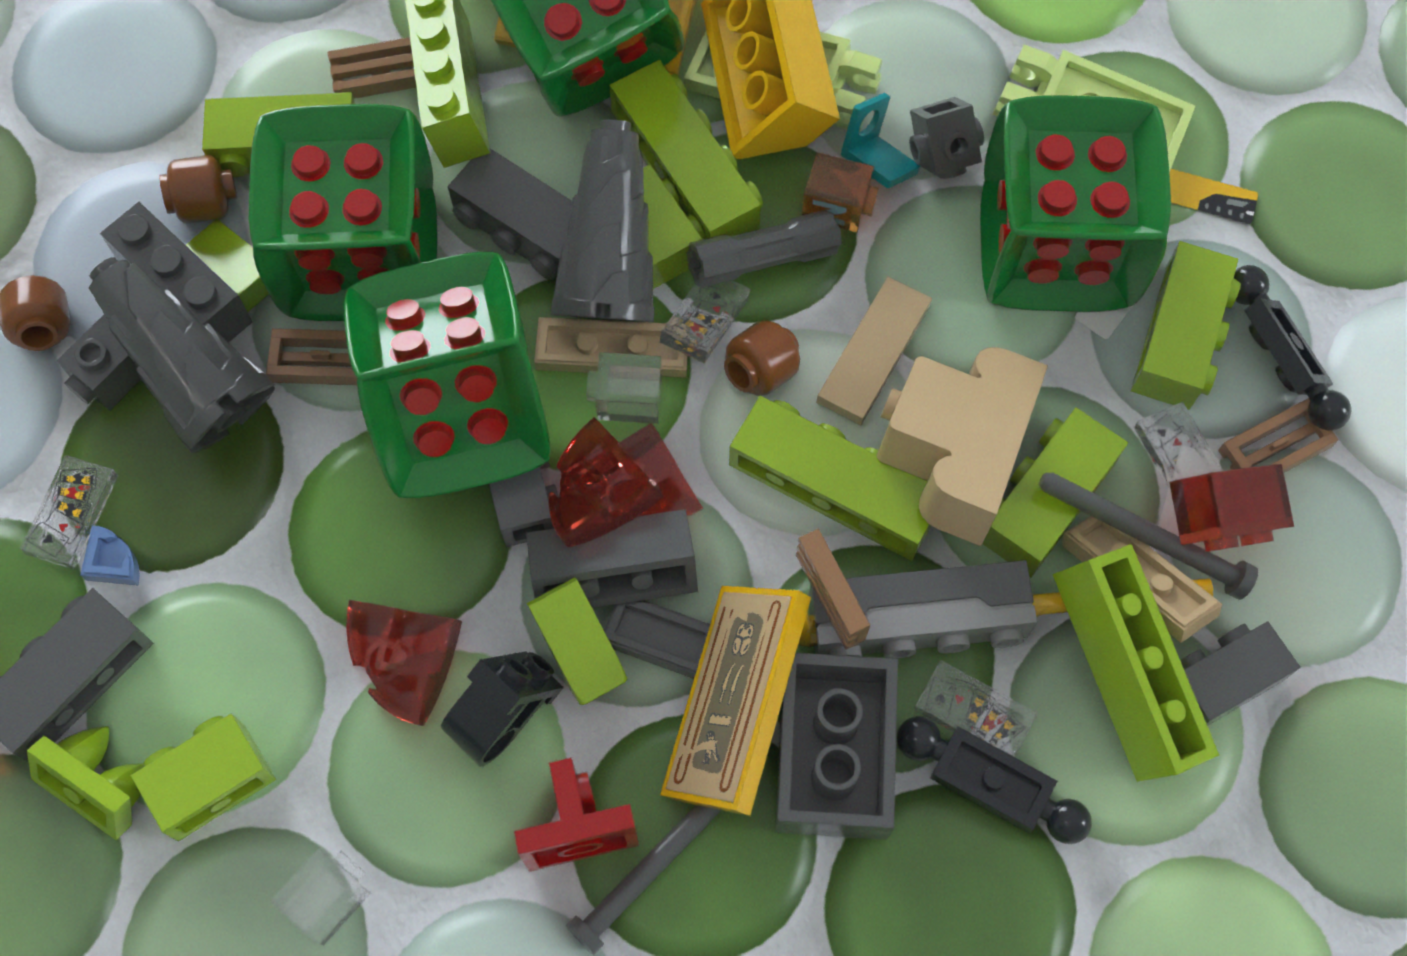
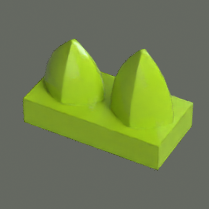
(70, 776)

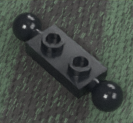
(1297, 365)
(994, 780)

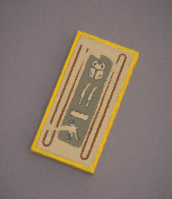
(736, 698)

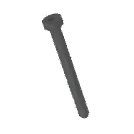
(1238, 578)
(649, 868)

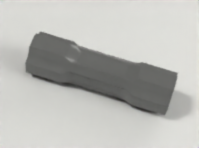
(728, 256)

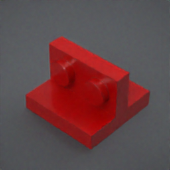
(581, 828)

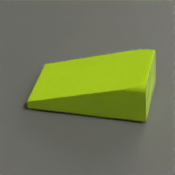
(231, 260)
(577, 642)

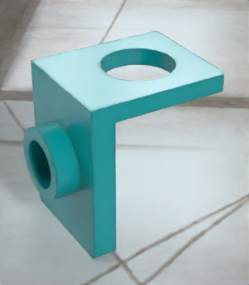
(866, 147)

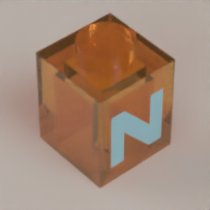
(840, 188)

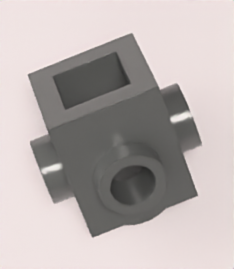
(946, 137)

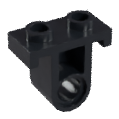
(499, 703)

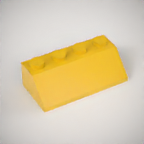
(769, 74)

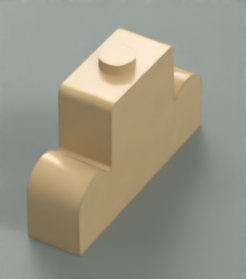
(962, 435)

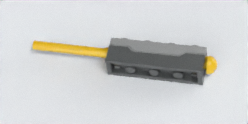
(940, 610)

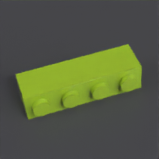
(447, 80)
(683, 150)
(831, 475)
(1135, 665)

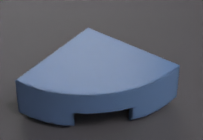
(109, 559)

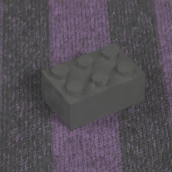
(838, 747)

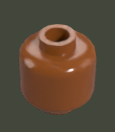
(197, 189)
(34, 312)
(762, 358)

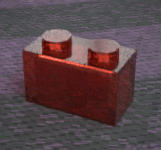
(1232, 504)

